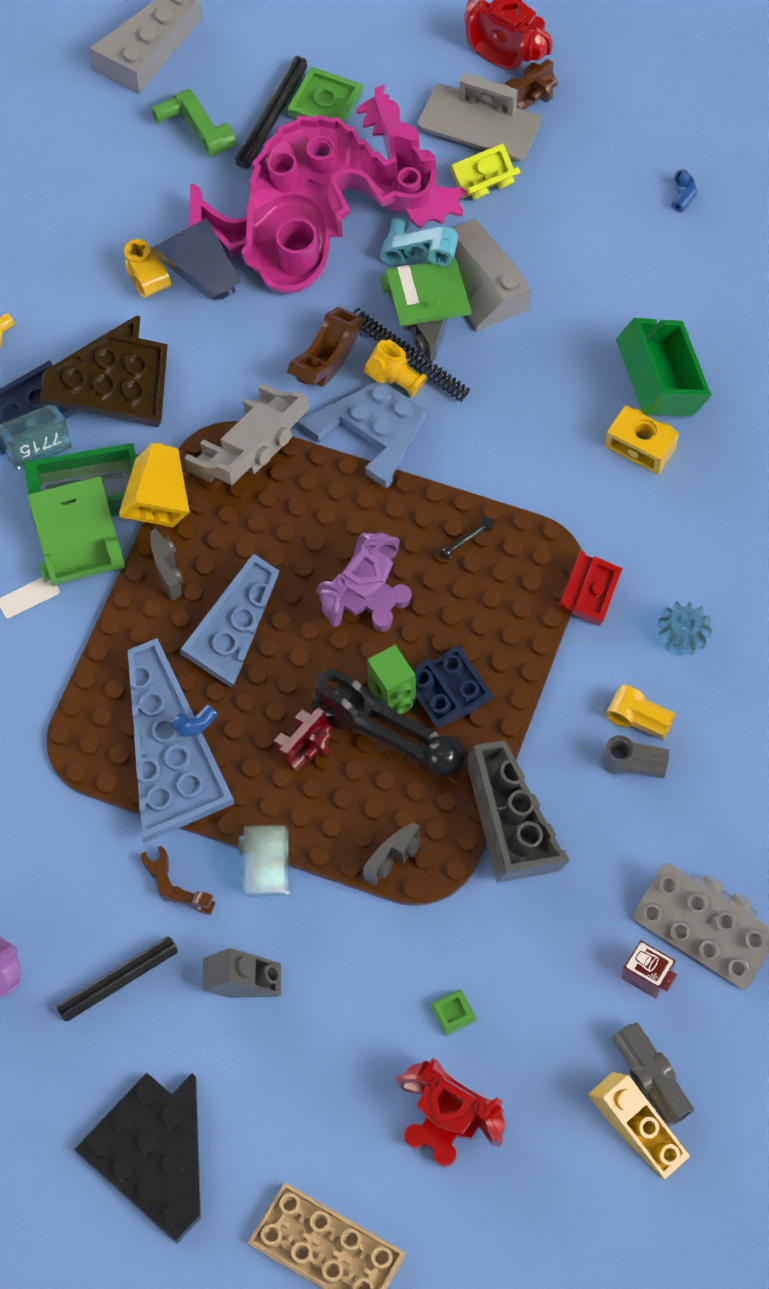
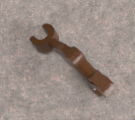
(199, 901)

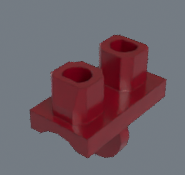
(308, 740)

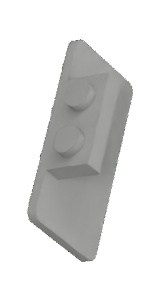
(480, 116)
(706, 923)

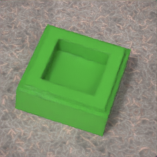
(453, 1012)

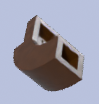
(329, 348)

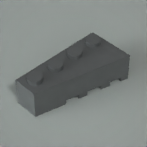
(510, 816)

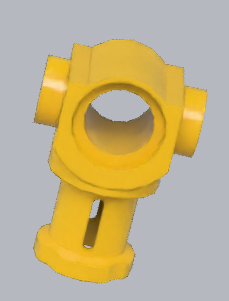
(390, 365)

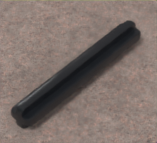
(117, 978)

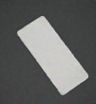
(27, 597)

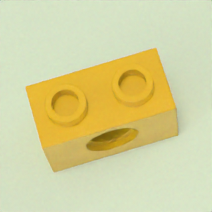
(648, 453)

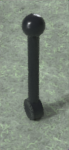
(486, 525)

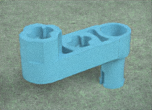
(433, 244)

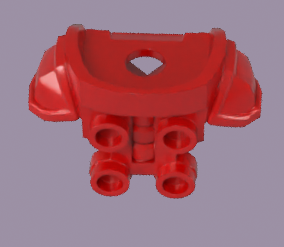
(508, 36)
(449, 1112)

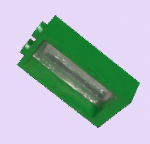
(111, 463)

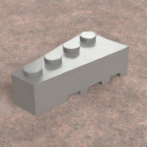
(145, 42)

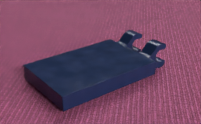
(23, 397)

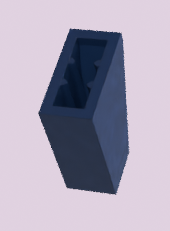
(199, 260)

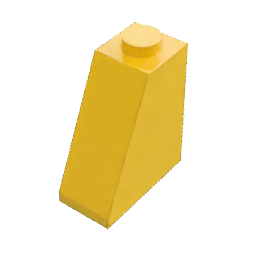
(156, 488)

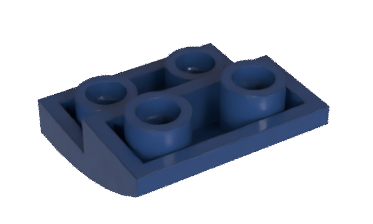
(450, 687)

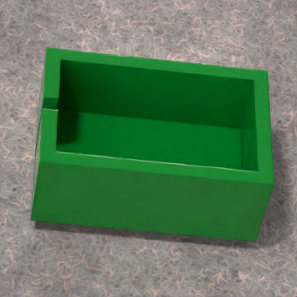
(663, 367)

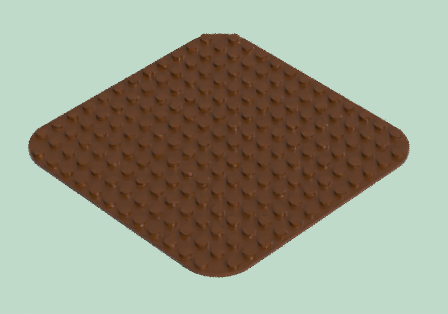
(305, 520)

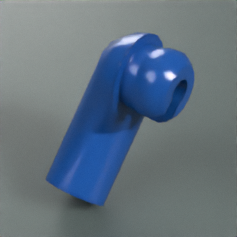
(686, 190)
(196, 725)

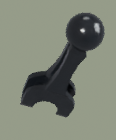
(352, 711)

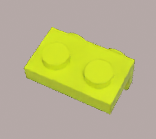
(484, 171)

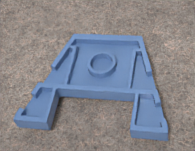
(379, 417)

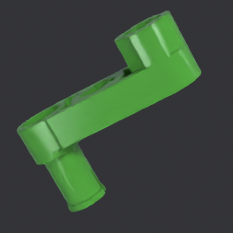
(213, 139)

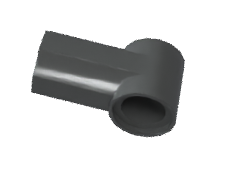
(638, 758)

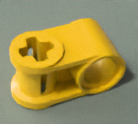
(145, 269)

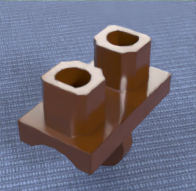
(535, 85)

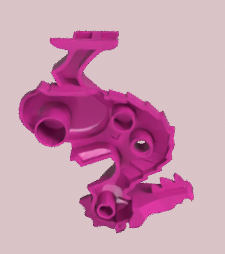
(300, 199)

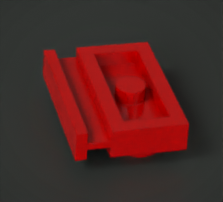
(590, 588)

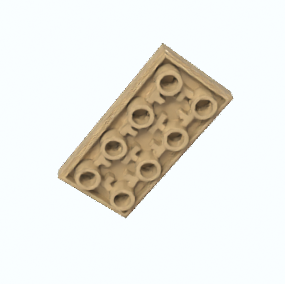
(324, 1244)

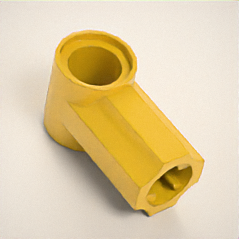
(632, 709)

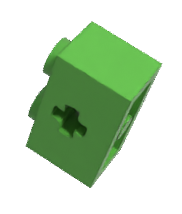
(392, 679)

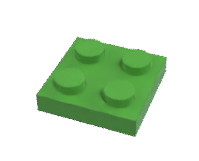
(325, 96)

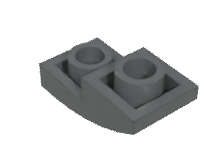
(163, 555)
(398, 848)

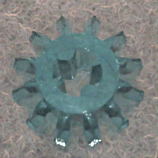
(687, 617)

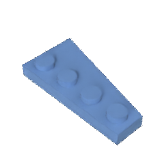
(230, 626)

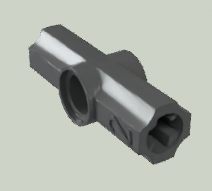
(652, 1074)

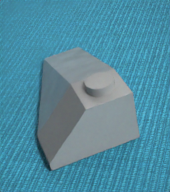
(489, 277)

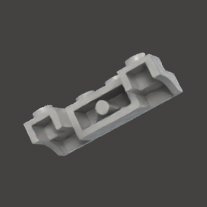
(253, 438)

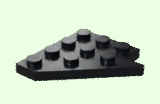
(152, 1153)

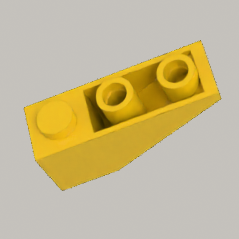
(638, 1123)

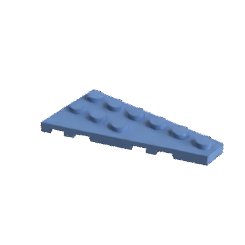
(174, 772)

